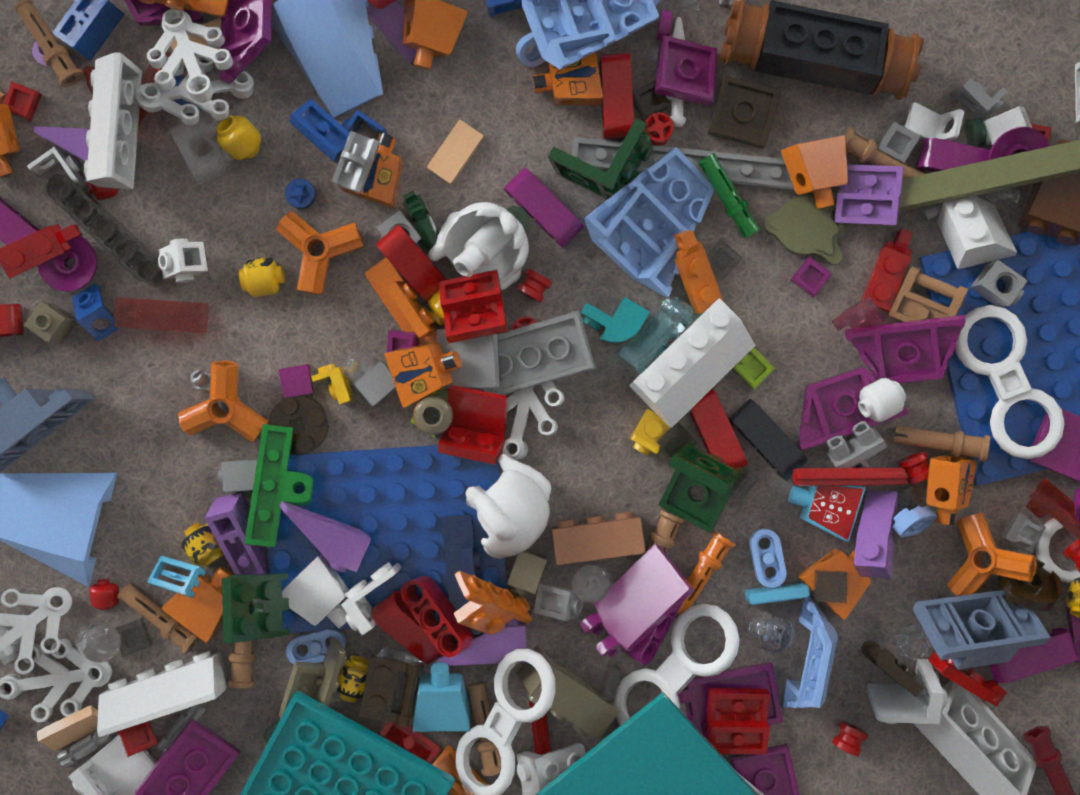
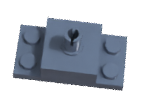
(33, 416)
(979, 628)

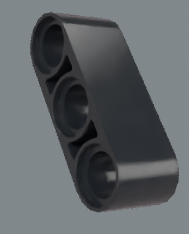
(768, 438)

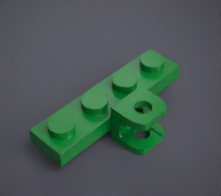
(273, 485)

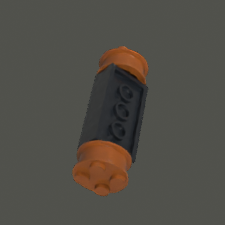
(821, 48)

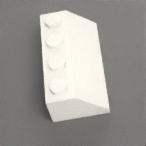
(113, 123)
(694, 363)
(161, 692)
(980, 745)

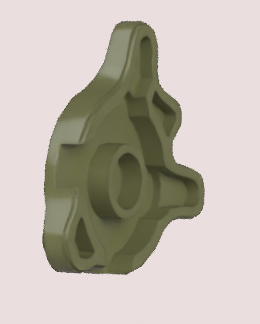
(807, 229)

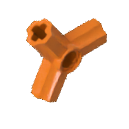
(303, 237)
(208, 413)
(1004, 563)

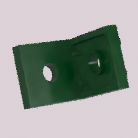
(622, 170)
(700, 469)
(240, 618)

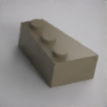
(574, 698)

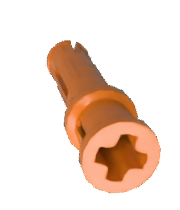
(709, 561)

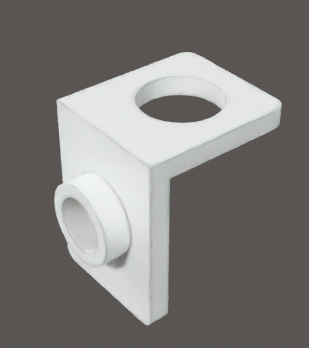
(931, 124)
(68, 163)

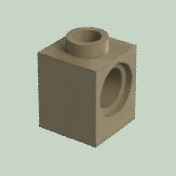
(50, 323)
(526, 572)

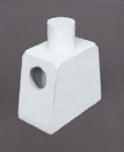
(318, 593)

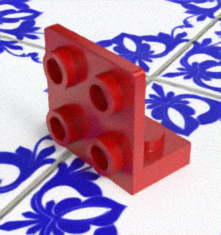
(477, 425)

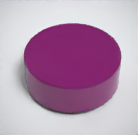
(664, 24)

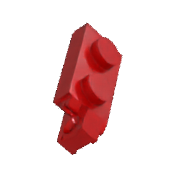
(37, 248)
(889, 271)
(969, 680)

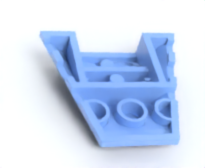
(578, 28)
(332, 49)
(642, 218)
(54, 517)
(819, 660)

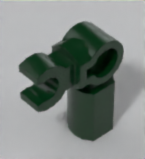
(424, 225)

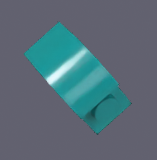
(619, 328)

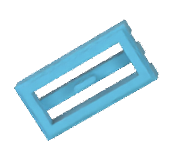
(189, 581)
(782, 593)

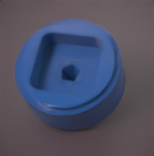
(300, 193)

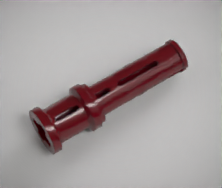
(1049, 759)

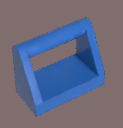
(320, 129)

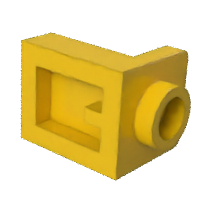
(340, 386)
(648, 432)

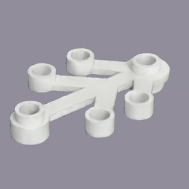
(178, 26)
(164, 99)
(526, 400)
(25, 625)
(60, 680)

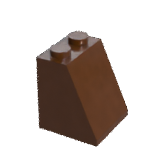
(1055, 209)

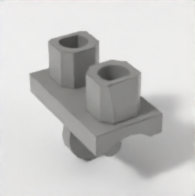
(355, 162)
(857, 449)

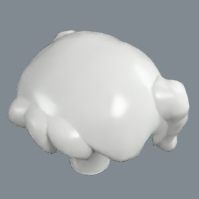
(483, 240)
(512, 509)

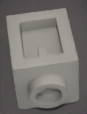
(976, 99)
(557, 602)

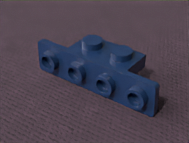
(459, 556)

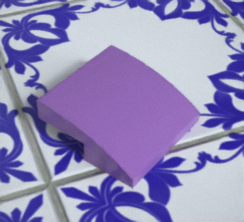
(870, 195)

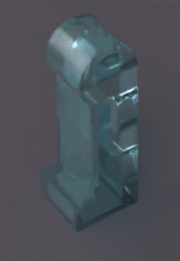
(657, 334)

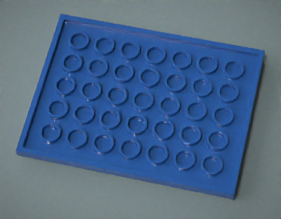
(1052, 350)
(399, 504)

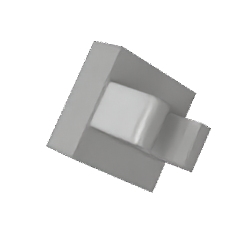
(899, 141)
(1023, 532)

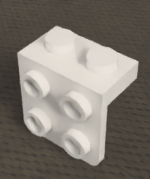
(357, 606)
(896, 705)
(539, 770)
(112, 772)

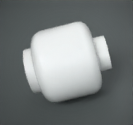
(881, 399)

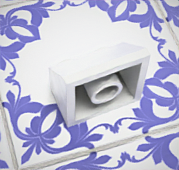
(974, 232)

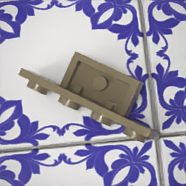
(316, 679)

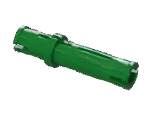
(729, 196)

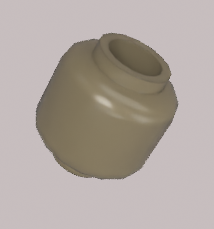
(428, 425)

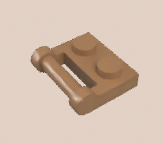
(914, 307)

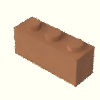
(598, 538)

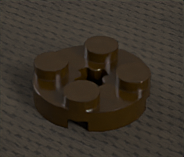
(313, 417)
(1039, 596)

